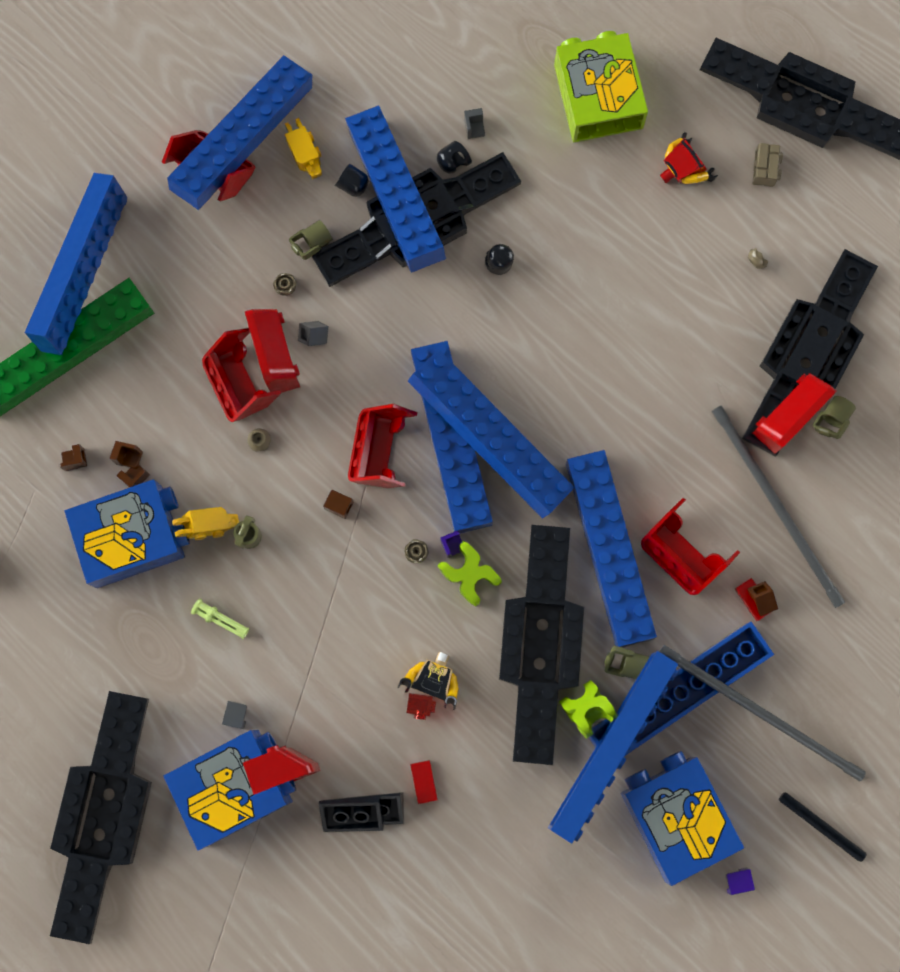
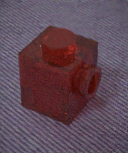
(420, 706)

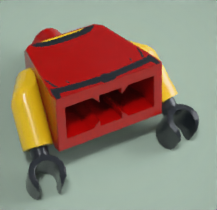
(685, 163)

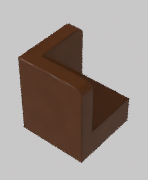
(126, 454)
(74, 458)
(133, 476)
(338, 504)
(763, 597)

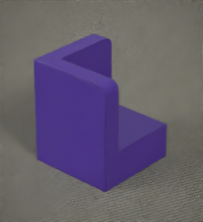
(451, 543)
(740, 881)

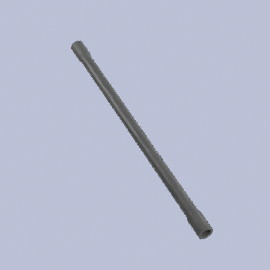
(831, 591)
(848, 767)

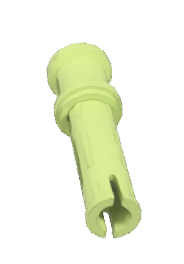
(211, 614)

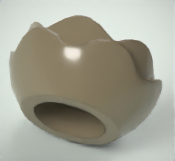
(757, 259)
(282, 279)
(260, 445)
(413, 545)

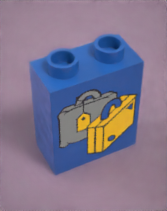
(126, 533)
(216, 792)
(680, 818)

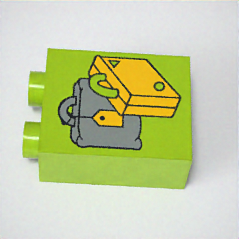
(600, 86)

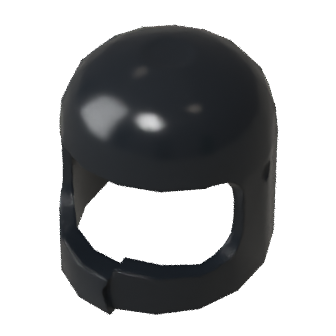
(449, 158)
(353, 181)
(500, 259)

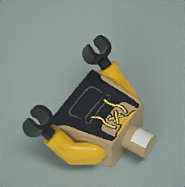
(433, 680)

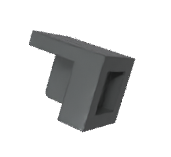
(474, 123)
(313, 333)
(235, 715)

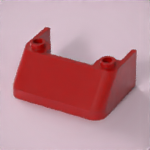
(183, 144)
(272, 349)
(230, 379)
(793, 412)
(374, 444)
(679, 557)
(278, 767)

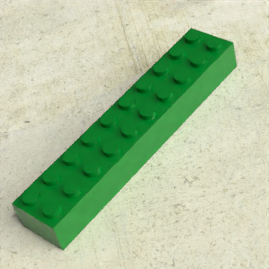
(94, 329)

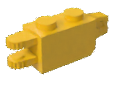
(303, 149)
(205, 523)

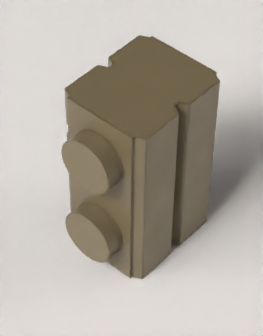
(766, 165)

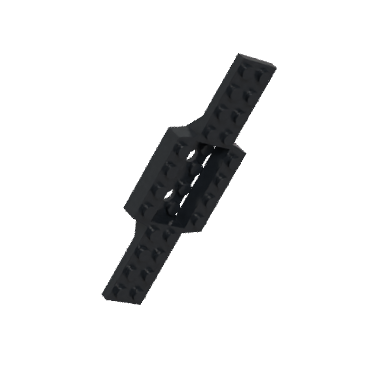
(798, 115)
(456, 195)
(832, 311)
(538, 688)
(118, 818)

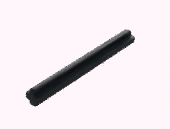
(822, 827)

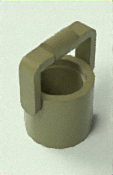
(314, 235)
(837, 415)
(247, 533)
(631, 663)

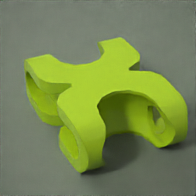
(469, 573)
(588, 709)

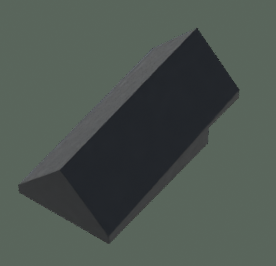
(362, 812)

